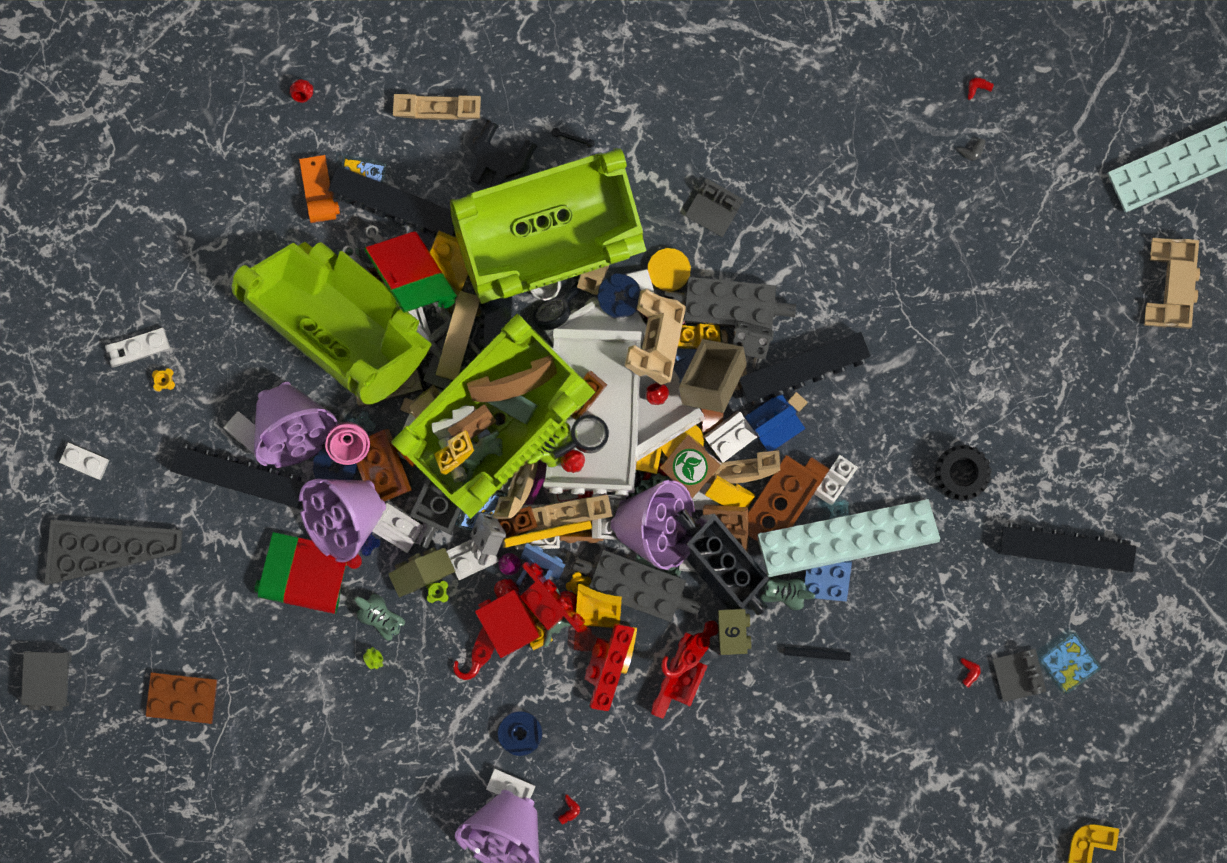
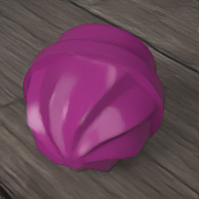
(509, 564)

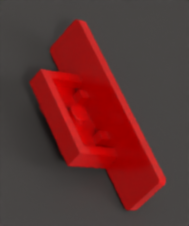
(546, 601)
(607, 665)
(682, 688)

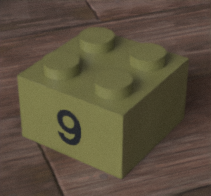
(732, 632)

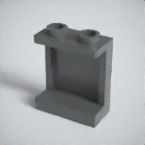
(45, 680)

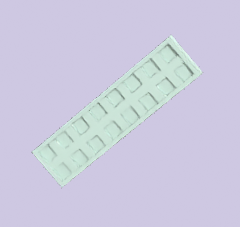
(1171, 168)
(848, 538)

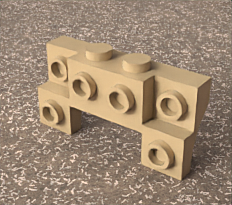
(1179, 285)
(660, 338)

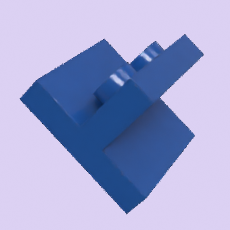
(775, 422)

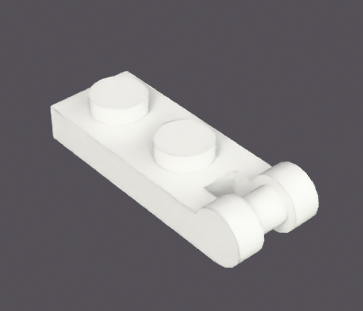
(138, 347)

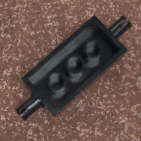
(721, 561)

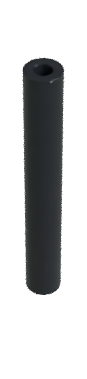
(816, 653)

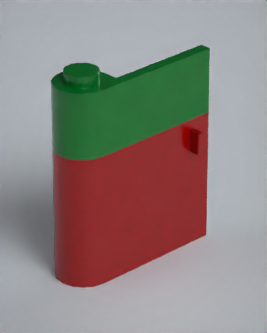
(411, 272)
(300, 575)

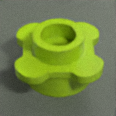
(442, 596)
(373, 658)

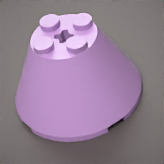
(289, 426)
(340, 515)
(648, 523)
(502, 831)

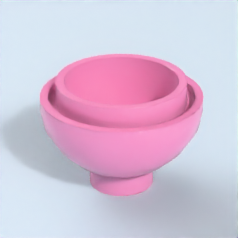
(347, 451)

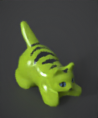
(558, 439)

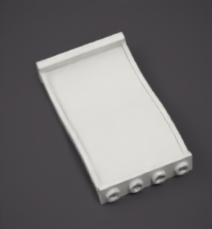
(618, 406)
(655, 422)

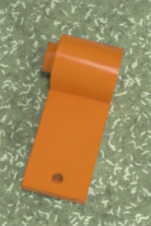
(316, 186)

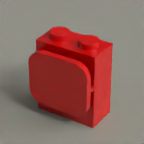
(507, 622)

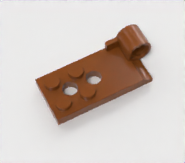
(793, 483)

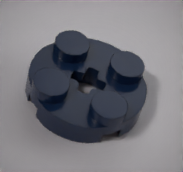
(615, 284)
(321, 468)
(512, 743)

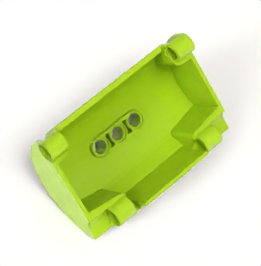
(596, 232)
(335, 317)
(504, 356)

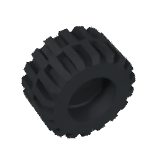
(981, 467)

